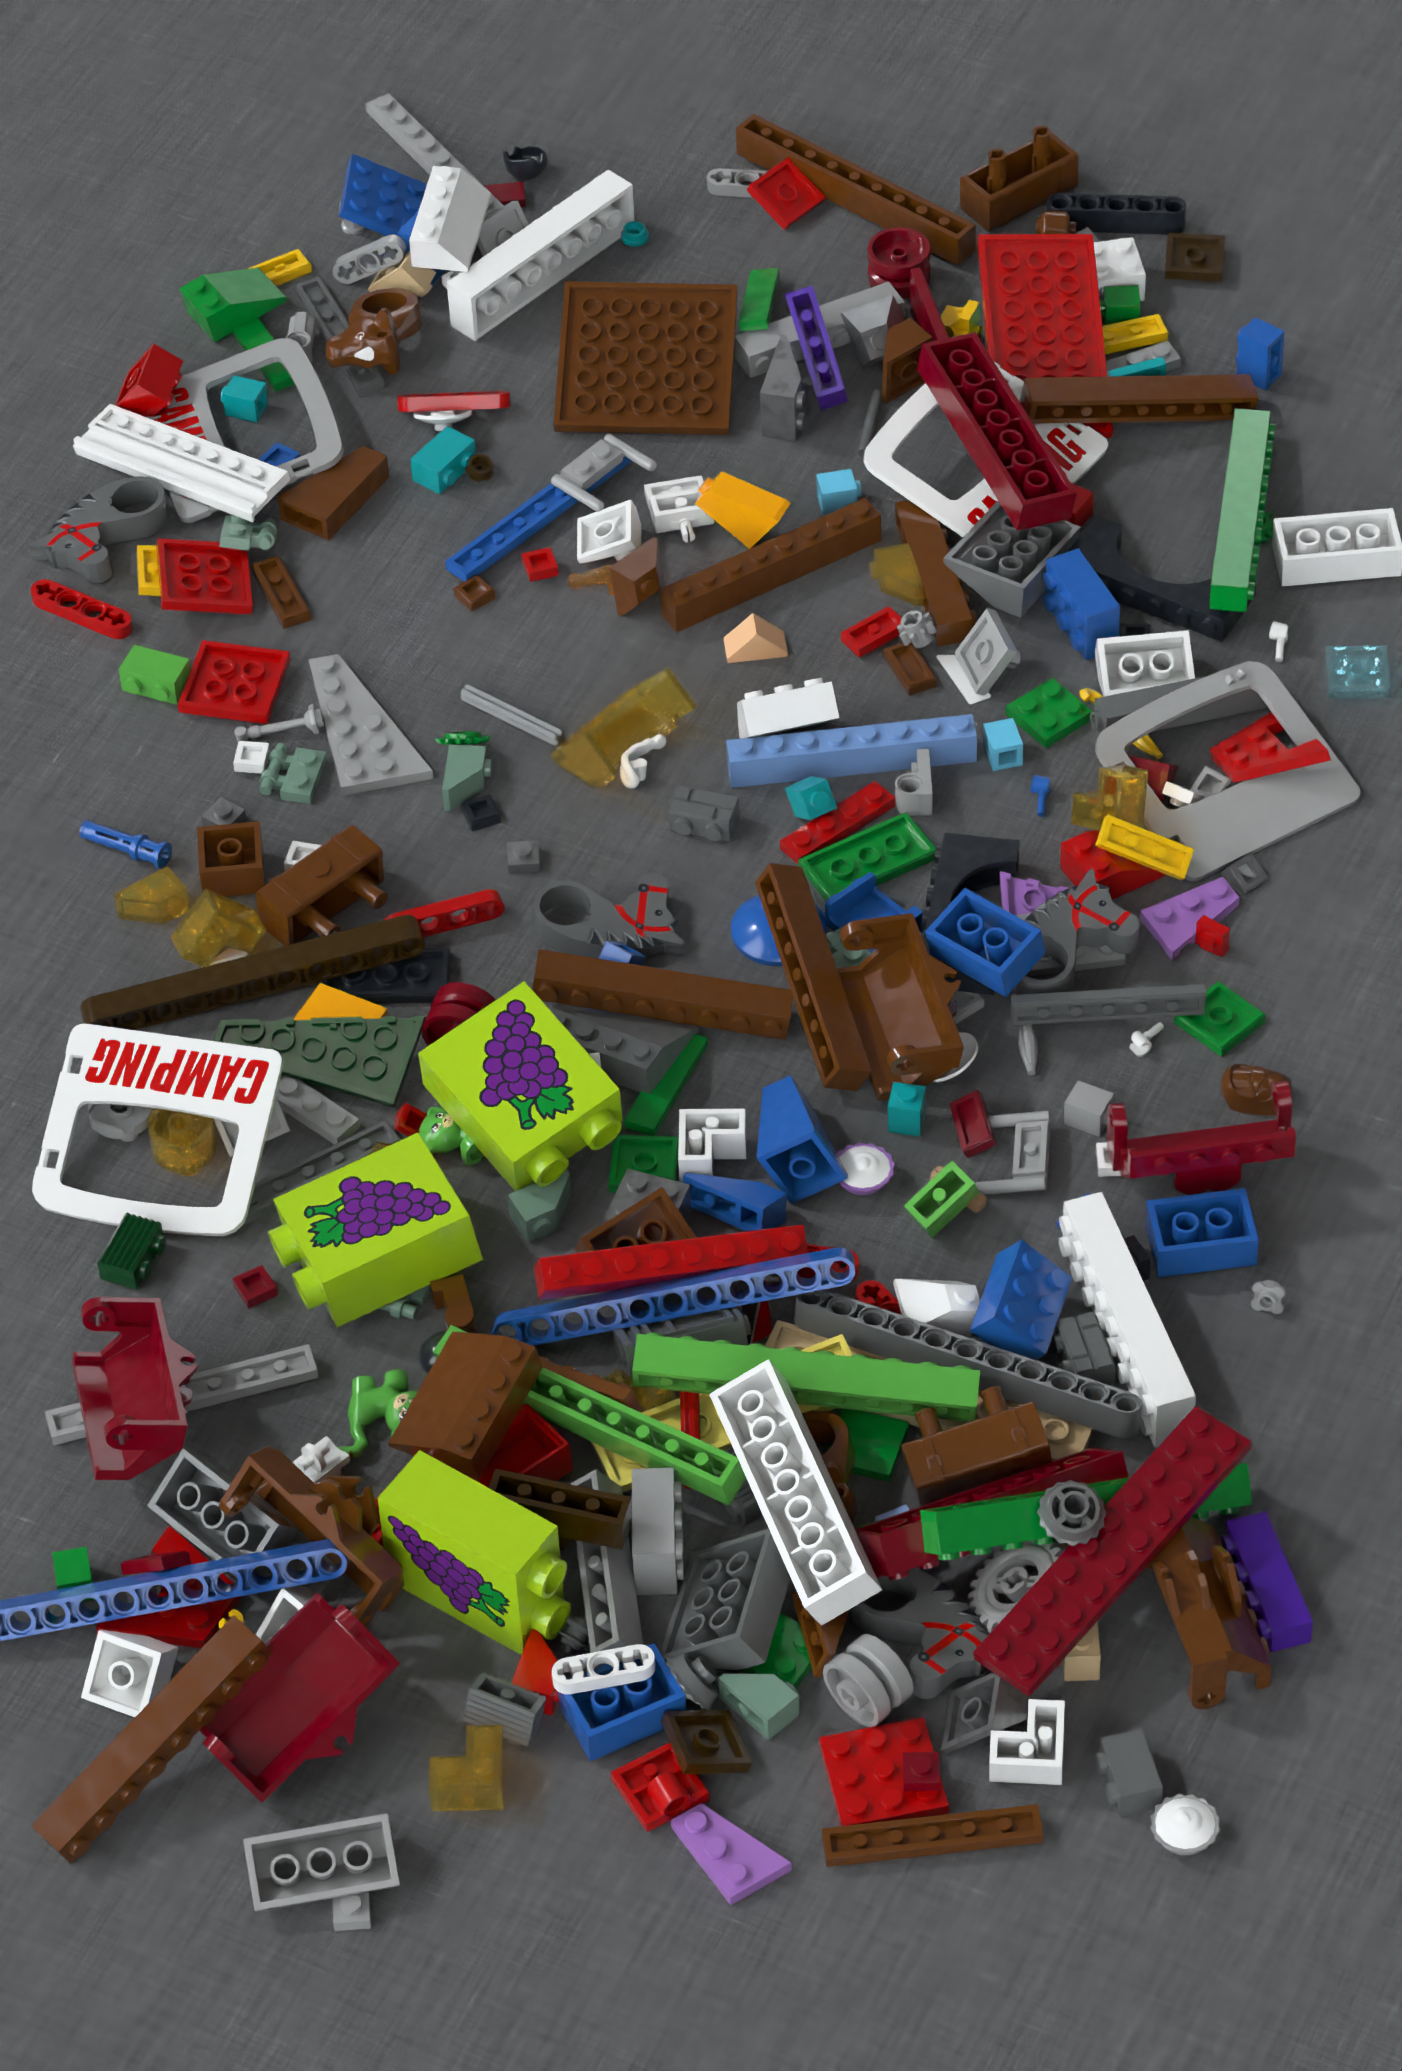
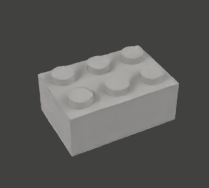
(657, 1531)

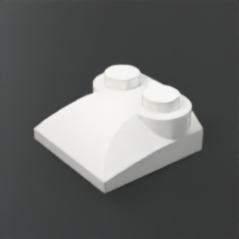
(608, 533)

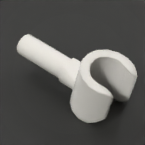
(1279, 632)
(1141, 1043)

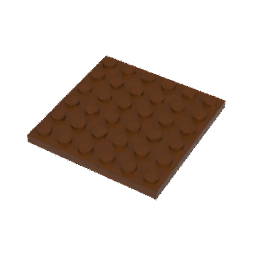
(646, 358)

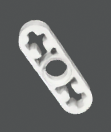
(595, 1681)

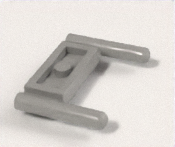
(594, 465)
(1030, 1153)

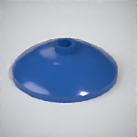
(753, 935)

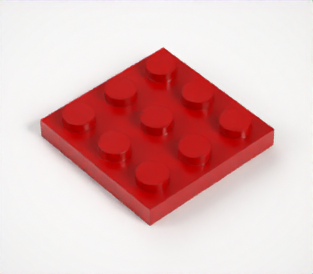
(203, 577)
(234, 682)
(868, 1773)

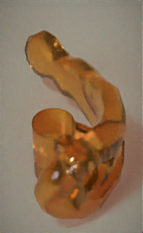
(596, 576)

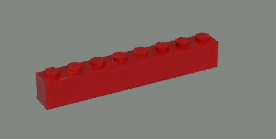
(662, 1261)

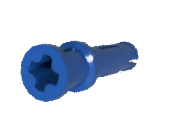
(136, 846)

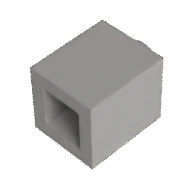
(1087, 1108)

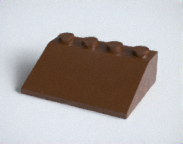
(468, 1400)

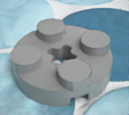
(119, 1125)

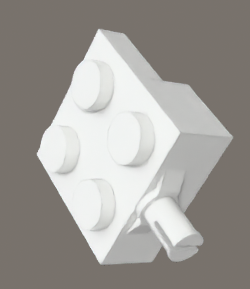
(674, 506)

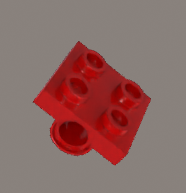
(658, 1788)

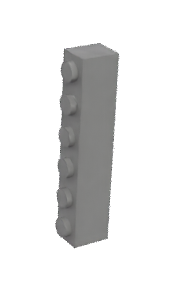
(756, 348)
(608, 1584)

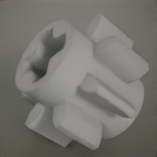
(916, 629)

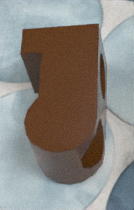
(454, 1298)

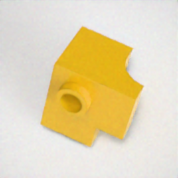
(962, 319)

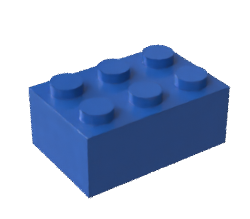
(1080, 601)
(985, 942)
(1201, 1232)
(1021, 1301)
(622, 1713)

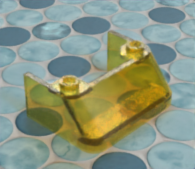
(629, 719)

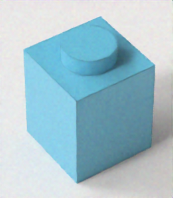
(837, 490)
(1003, 744)

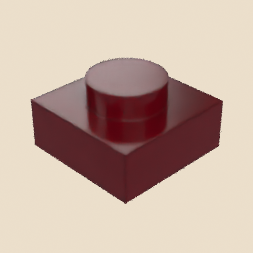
(255, 1286)
(921, 1771)

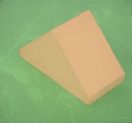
(755, 641)

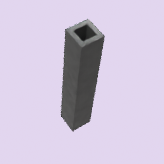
(1115, 707)

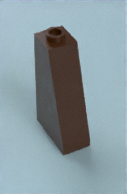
(336, 494)

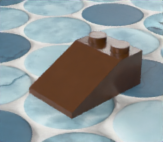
(646, 1222)

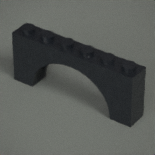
(1178, 603)
(968, 864)

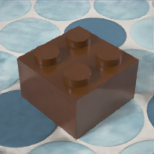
(231, 858)

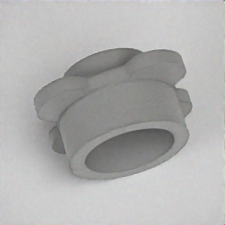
(1271, 1290)

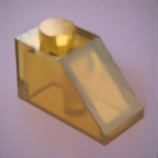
(897, 573)
(153, 899)

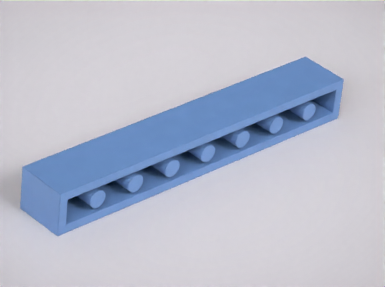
(850, 750)

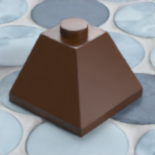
(902, 359)
(637, 576)

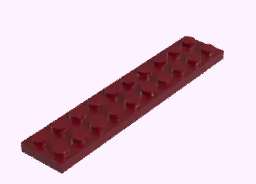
(1095, 1574)

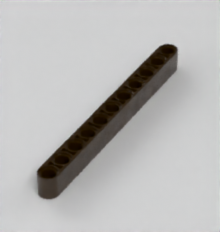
(256, 975)

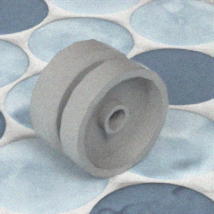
(868, 1680)

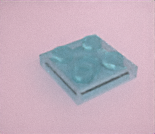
(1357, 671)

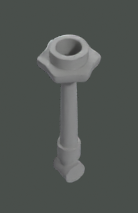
(312, 719)

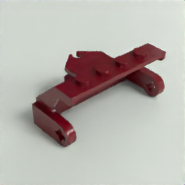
(1204, 1156)
(132, 1388)
(300, 1699)

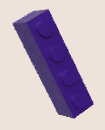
(816, 347)
(1267, 1582)

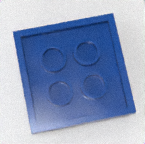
(379, 196)

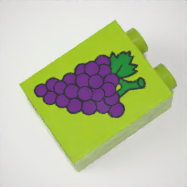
(522, 1088)
(374, 1231)
(474, 1553)

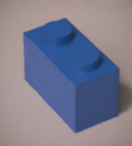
(1260, 352)

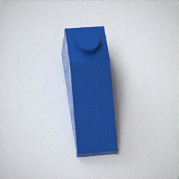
(737, 1201)

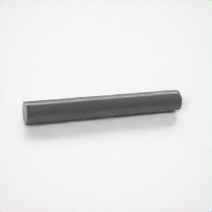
(870, 421)

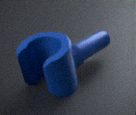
(1041, 786)

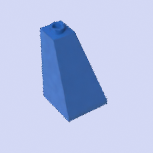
(795, 1143)

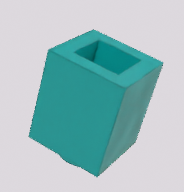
(244, 398)
(811, 798)
(906, 1109)

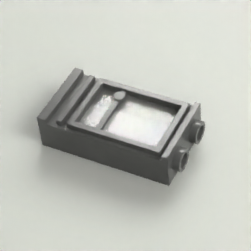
(708, 1326)

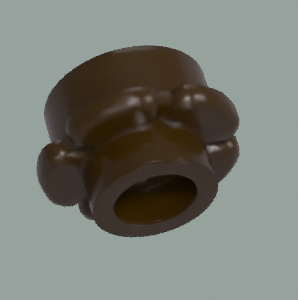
(482, 462)

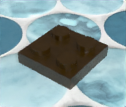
(1194, 257)
(706, 1741)

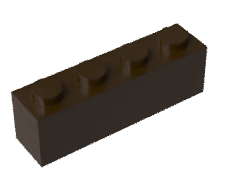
(576, 1510)

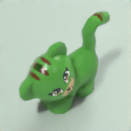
(443, 1135)
(375, 1402)

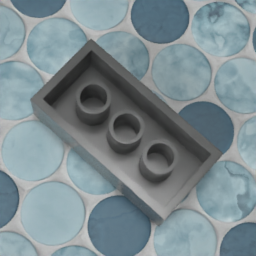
(190, 1504)

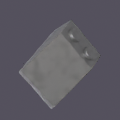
(782, 396)

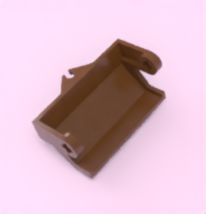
(901, 1003)
(323, 1512)
(1209, 1612)

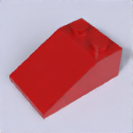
(1111, 870)

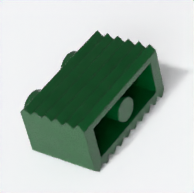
(131, 1251)

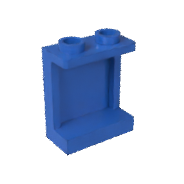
(861, 902)

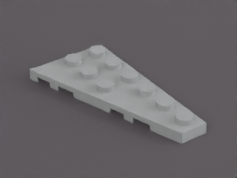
(362, 738)

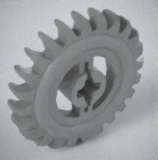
(1008, 1576)

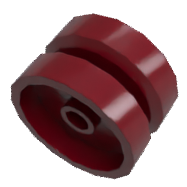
(893, 254)
(451, 1007)

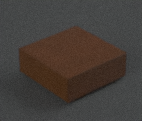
(474, 593)

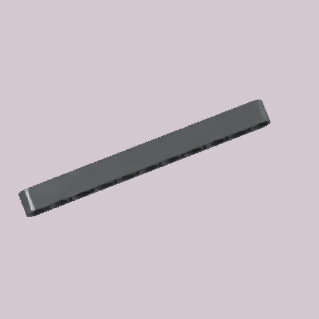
(1020, 1377)

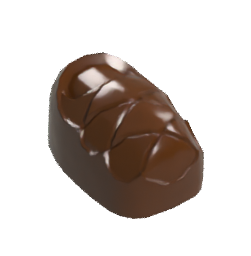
(1249, 1088)

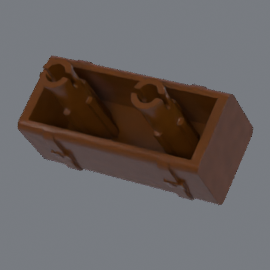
(1018, 179)
(322, 887)
(975, 1451)

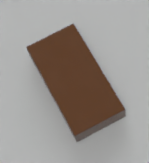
(909, 668)

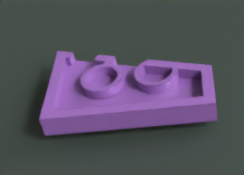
(1024, 896)
(1175, 919)
(728, 1854)

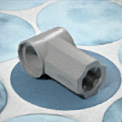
(302, 330)

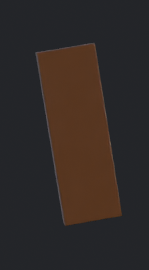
(281, 592)

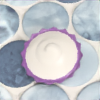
(866, 1167)

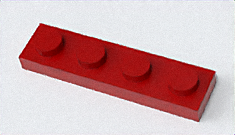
(839, 823)

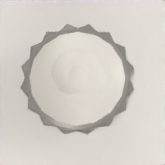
(1185, 1824)

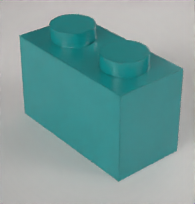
(442, 460)

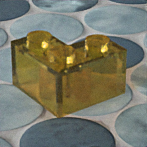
(1119, 794)
(216, 923)
(472, 1779)

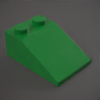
(229, 300)

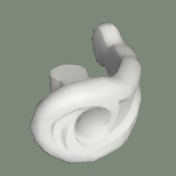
(633, 769)

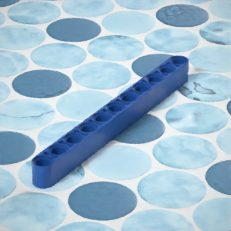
(687, 1288)
(174, 1581)

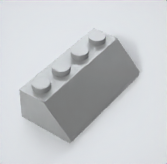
(321, 1862)

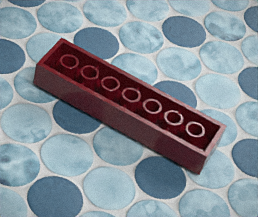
(996, 431)
(897, 1541)

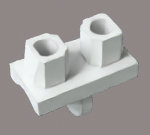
(321, 1460)

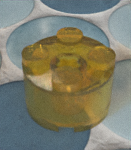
(181, 1140)

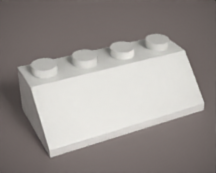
(448, 220)

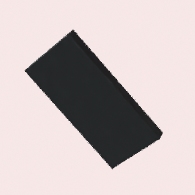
(401, 981)

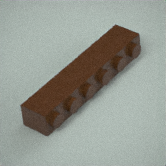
(941, 586)

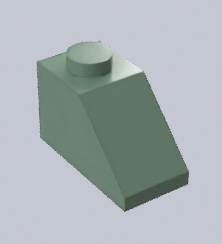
(464, 774)
(540, 1209)
(760, 1700)

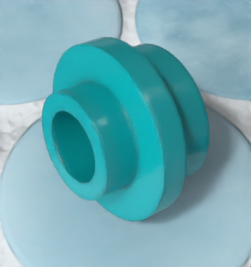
(634, 234)

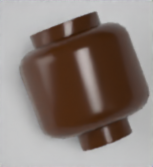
(1055, 223)

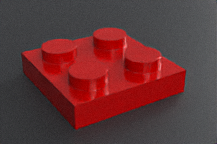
(786, 193)

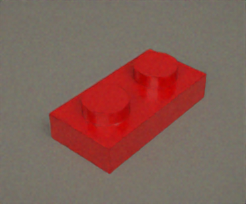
(872, 632)

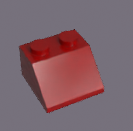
(150, 382)

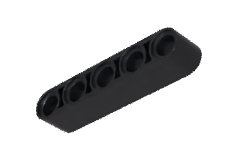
(1122, 212)

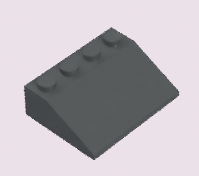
(1009, 563)
(630, 1047)
(729, 1603)

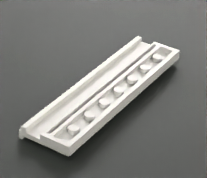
(181, 462)

